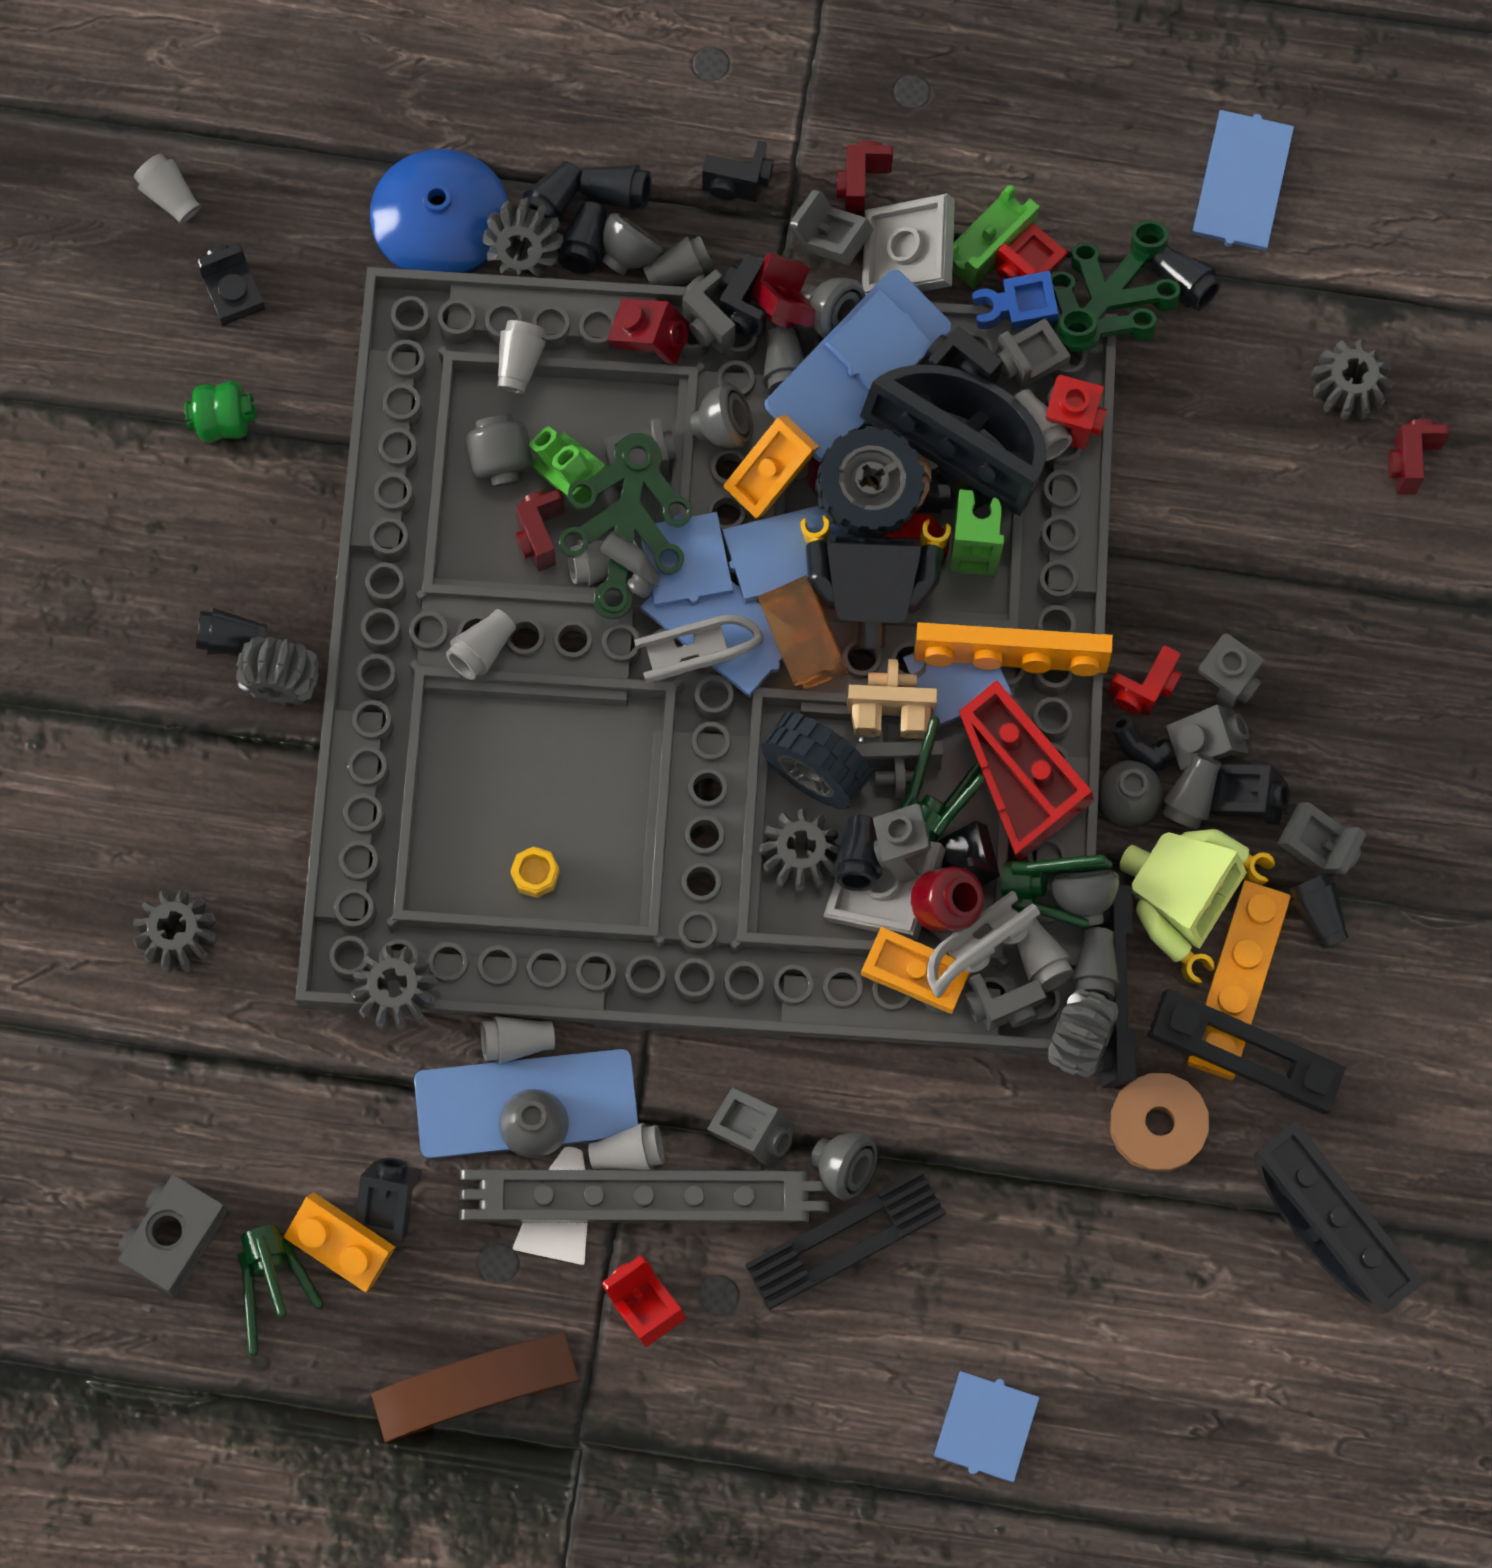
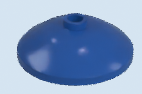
(435, 236)

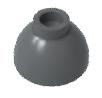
(628, 245)
(833, 302)
(724, 418)
(1129, 793)
(1086, 893)
(533, 1123)
(845, 1163)

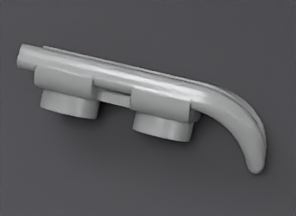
(708, 646)
(974, 954)

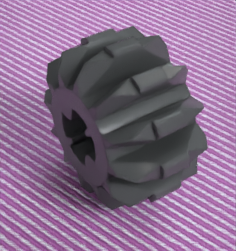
(528, 224)
(1343, 393)
(277, 670)
(783, 854)
(165, 918)
(409, 976)
(1083, 1033)

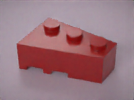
(1023, 770)

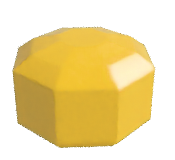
(535, 872)

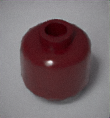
(947, 899)

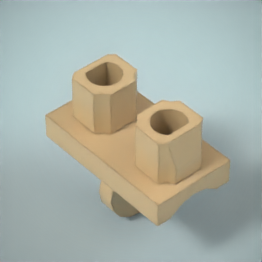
(891, 696)

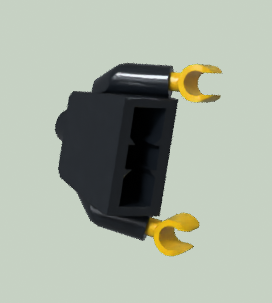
(873, 576)

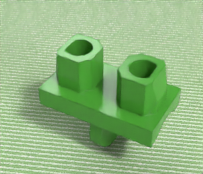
(564, 461)

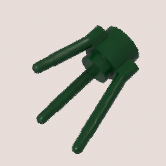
(936, 813)
(1031, 880)
(265, 1254)

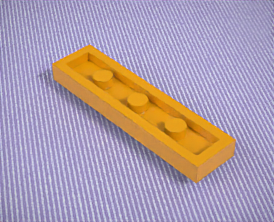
(1009, 647)
(1243, 966)

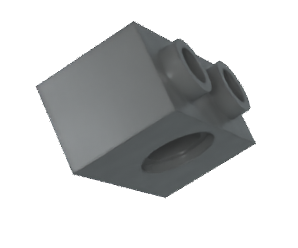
(171, 1265)

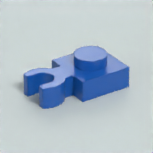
(1025, 302)

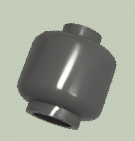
(499, 449)

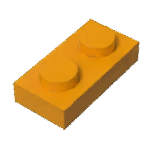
(771, 466)
(903, 967)
(339, 1242)

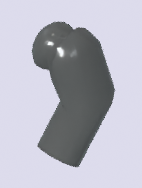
(634, 560)

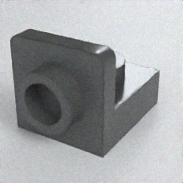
(753, 1127)

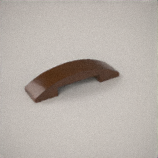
(474, 1385)

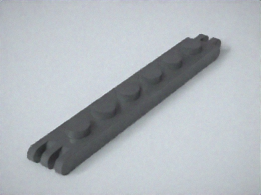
(641, 1196)

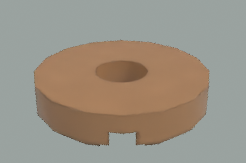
(1169, 1095)

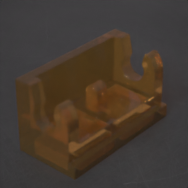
(803, 633)

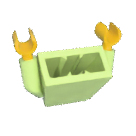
(1187, 887)

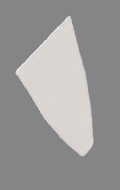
(557, 1240)

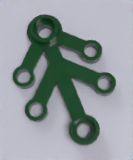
(1083, 327)
(627, 516)

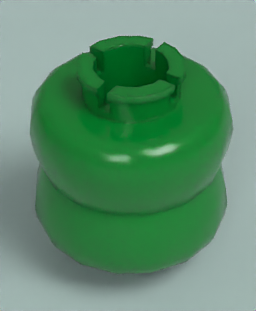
(220, 411)

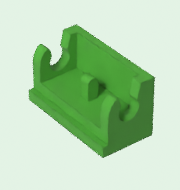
(1000, 224)
(975, 541)

